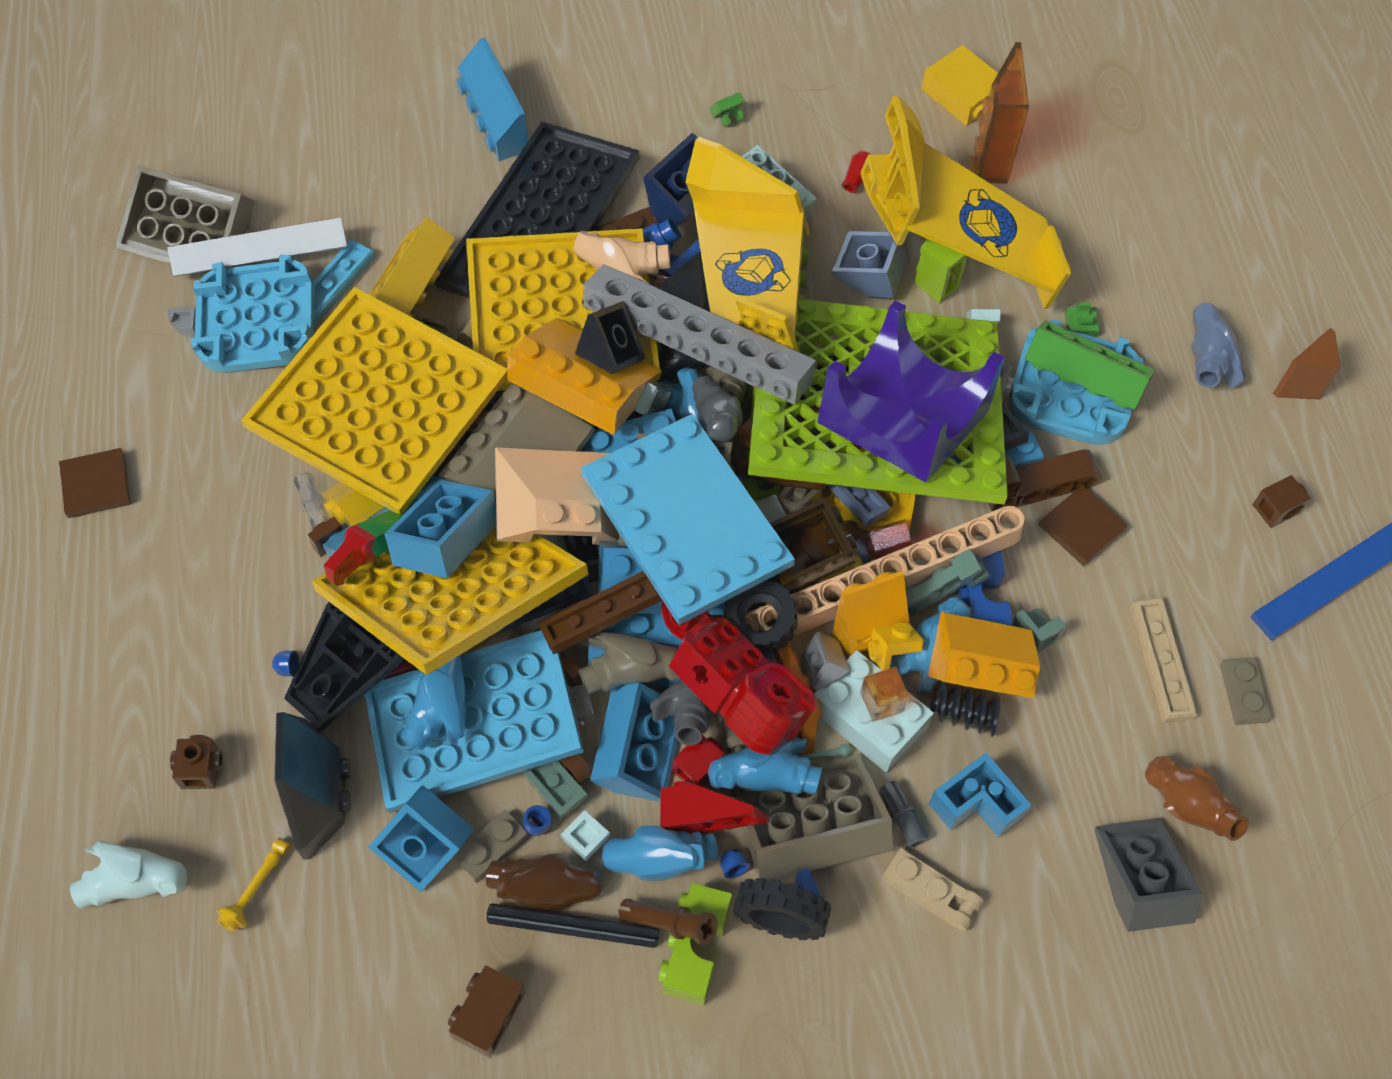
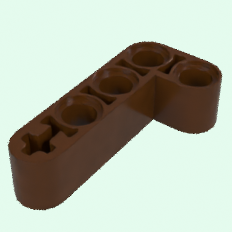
(1048, 478)

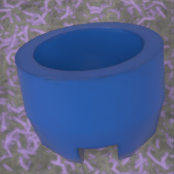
(286, 663)
(540, 817)
(734, 863)

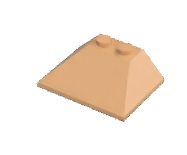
(547, 496)

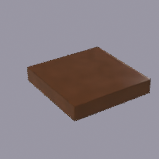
(94, 483)
(1083, 525)

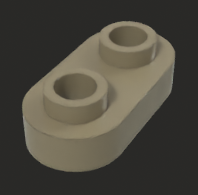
(796, 498)

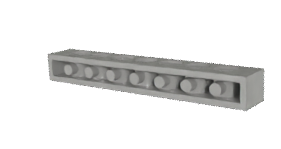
(703, 334)

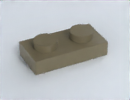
(1245, 691)
(490, 844)

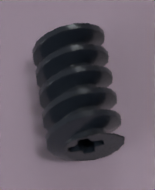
(966, 707)

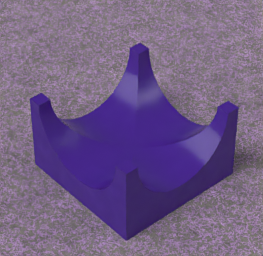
(905, 402)

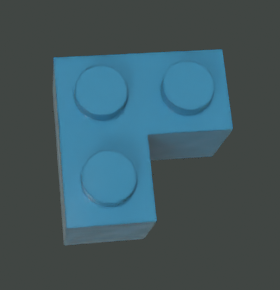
(984, 790)

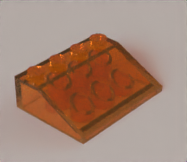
(1003, 121)

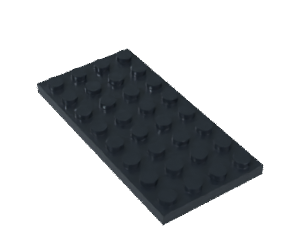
(553, 187)

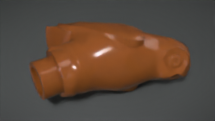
(1196, 798)

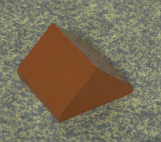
(1311, 370)

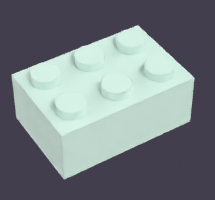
(847, 714)

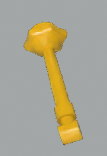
(232, 916)

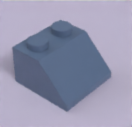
(871, 263)

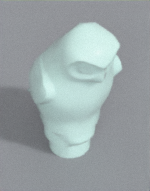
(127, 875)

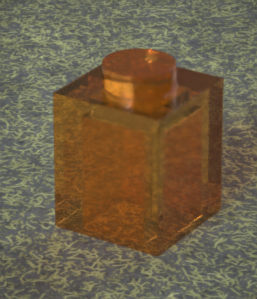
(884, 694)

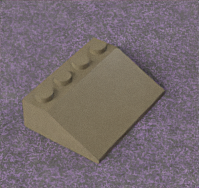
(178, 211)
(517, 422)
(822, 829)

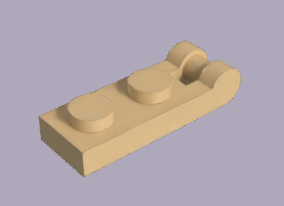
(931, 889)

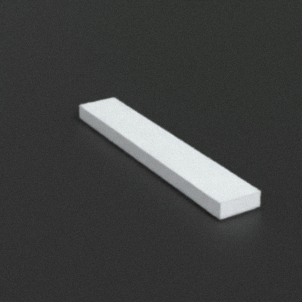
(257, 246)

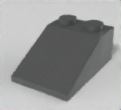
(1147, 875)

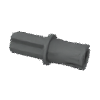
(903, 814)

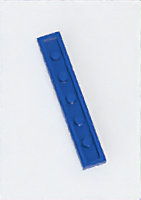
(1325, 585)

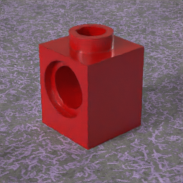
(694, 761)

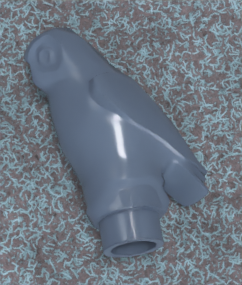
(1215, 349)

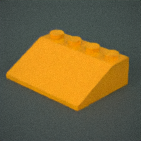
(550, 369)

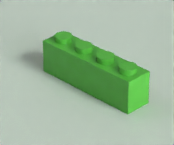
(1089, 365)

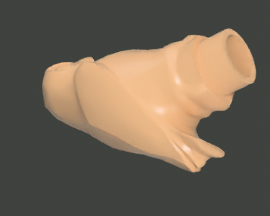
(622, 254)

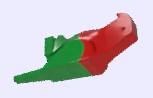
(361, 546)

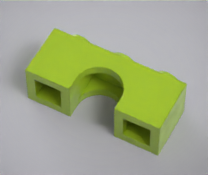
(687, 974)

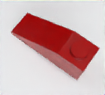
(702, 810)

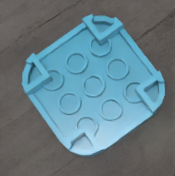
(253, 315)
(1067, 408)

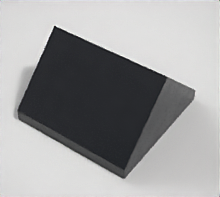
(610, 339)

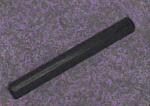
(573, 925)

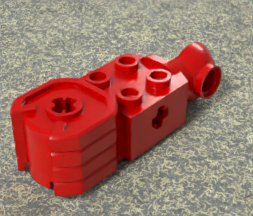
(732, 677)

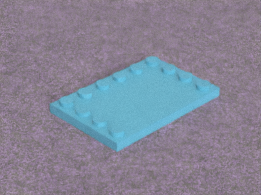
(686, 518)
(513, 722)

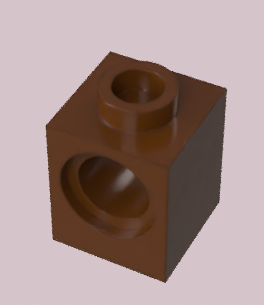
(1281, 501)

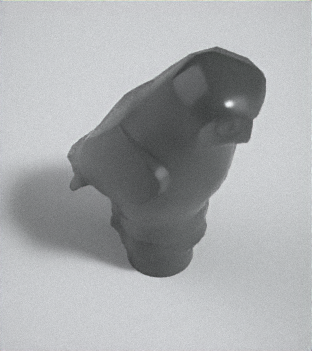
(717, 409)
(689, 712)

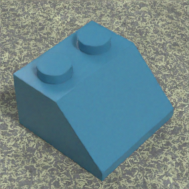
(421, 838)

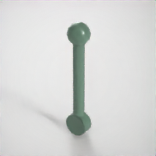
(843, 750)

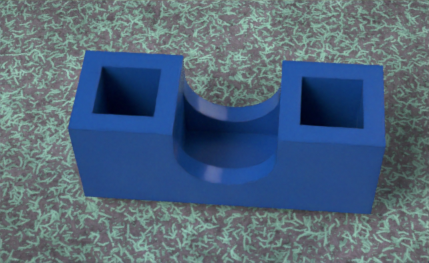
(979, 605)

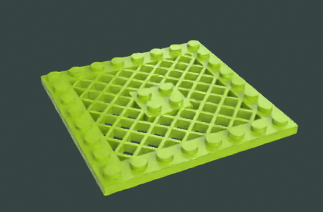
(776, 455)

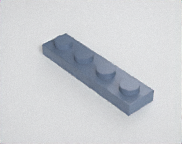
(862, 502)

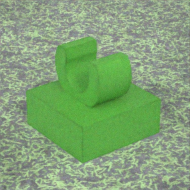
(728, 106)
(1082, 319)

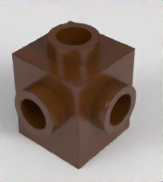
(196, 762)

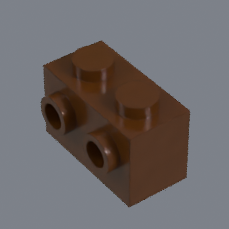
(486, 1010)

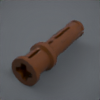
(679, 922)

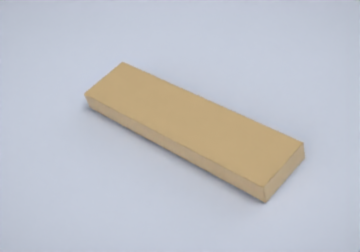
(1163, 660)

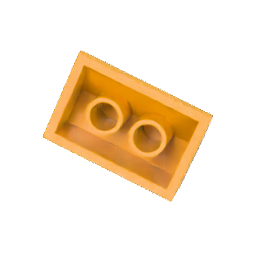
(985, 655)

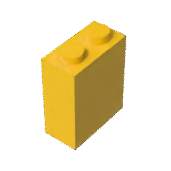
(960, 84)
(348, 504)

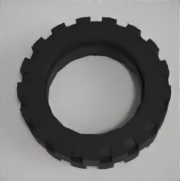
(782, 909)

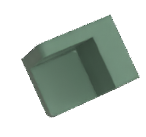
(1044, 632)

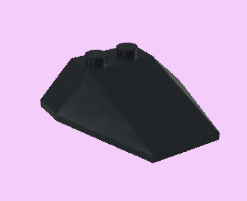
(338, 668)
(310, 782)

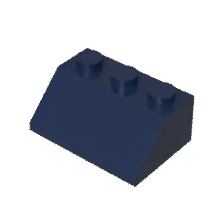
(667, 184)

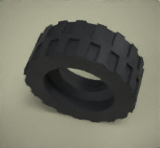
(780, 600)

